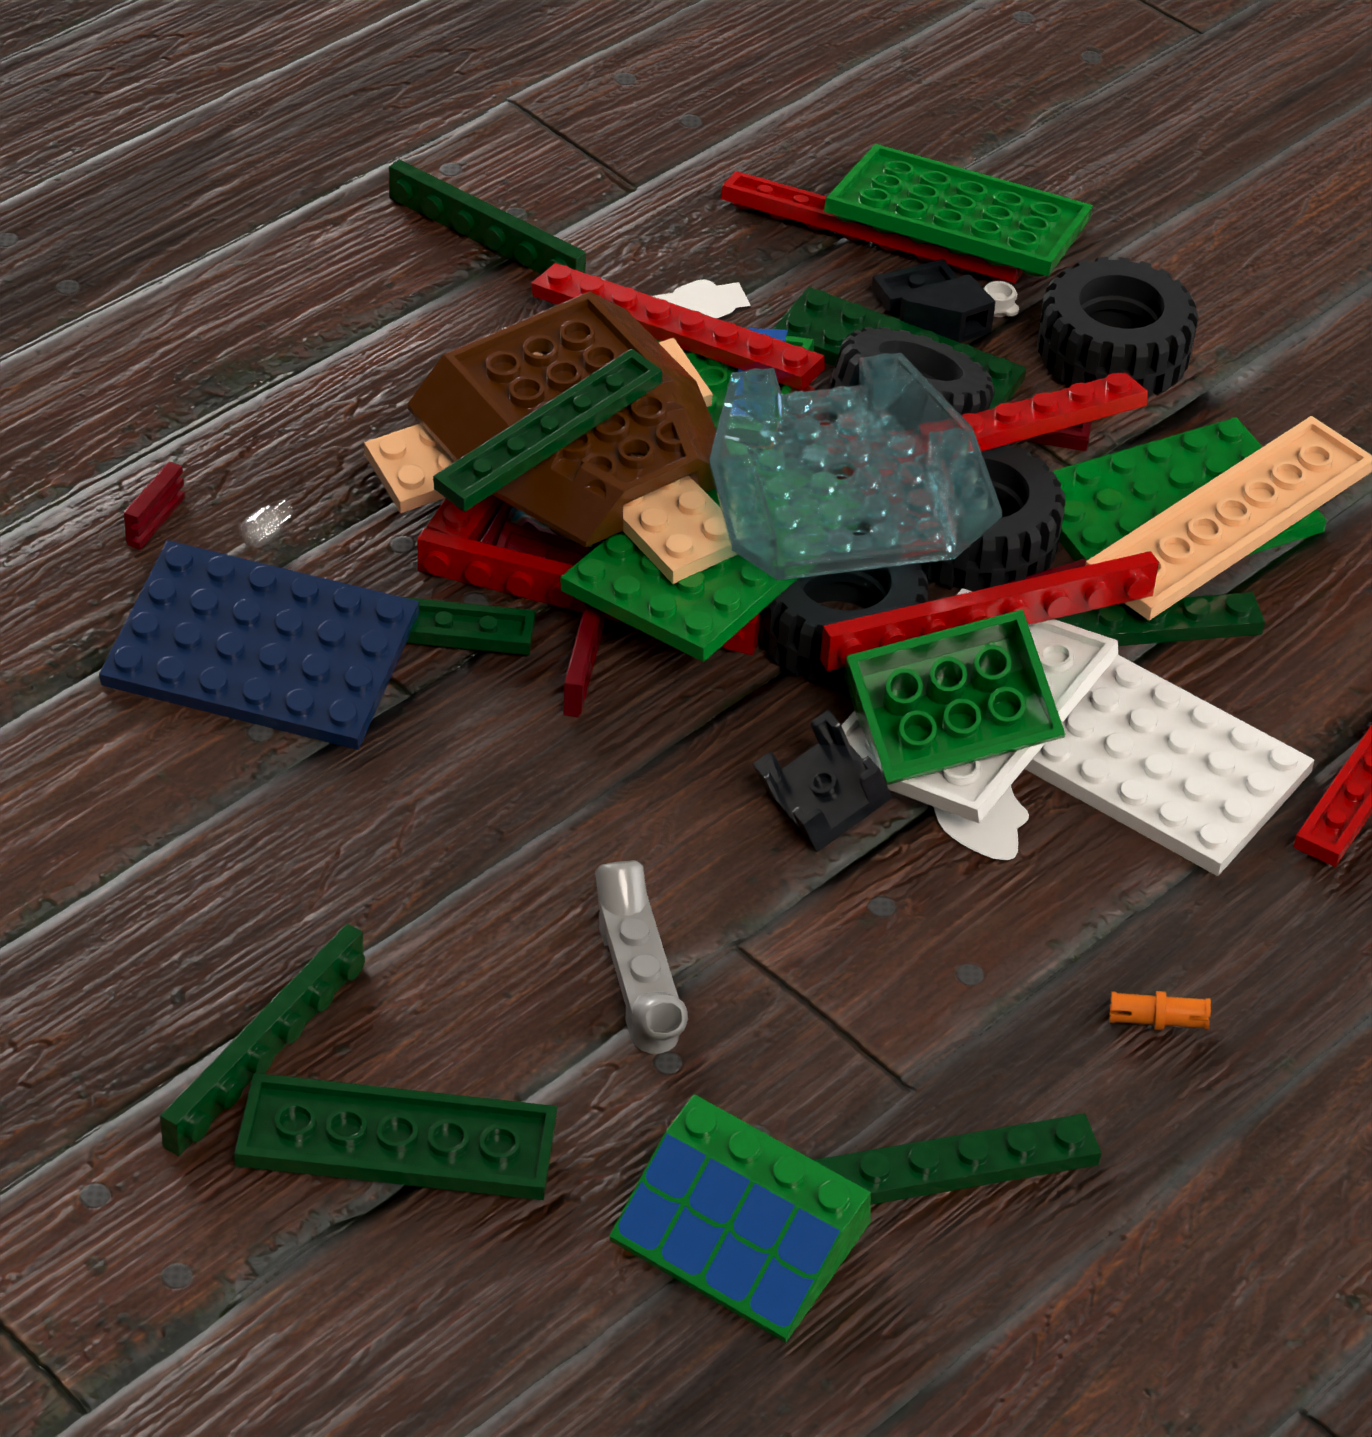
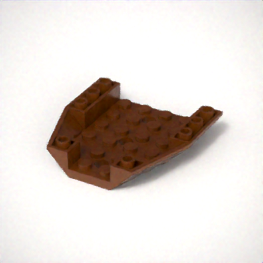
(585, 484)

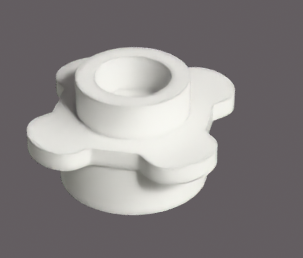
(1005, 298)

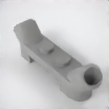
(629, 929)

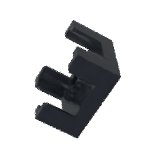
(825, 786)

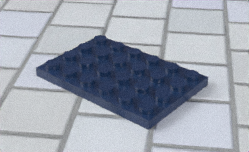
(261, 644)

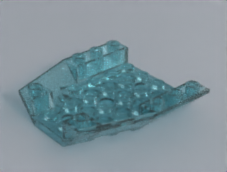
(908, 465)

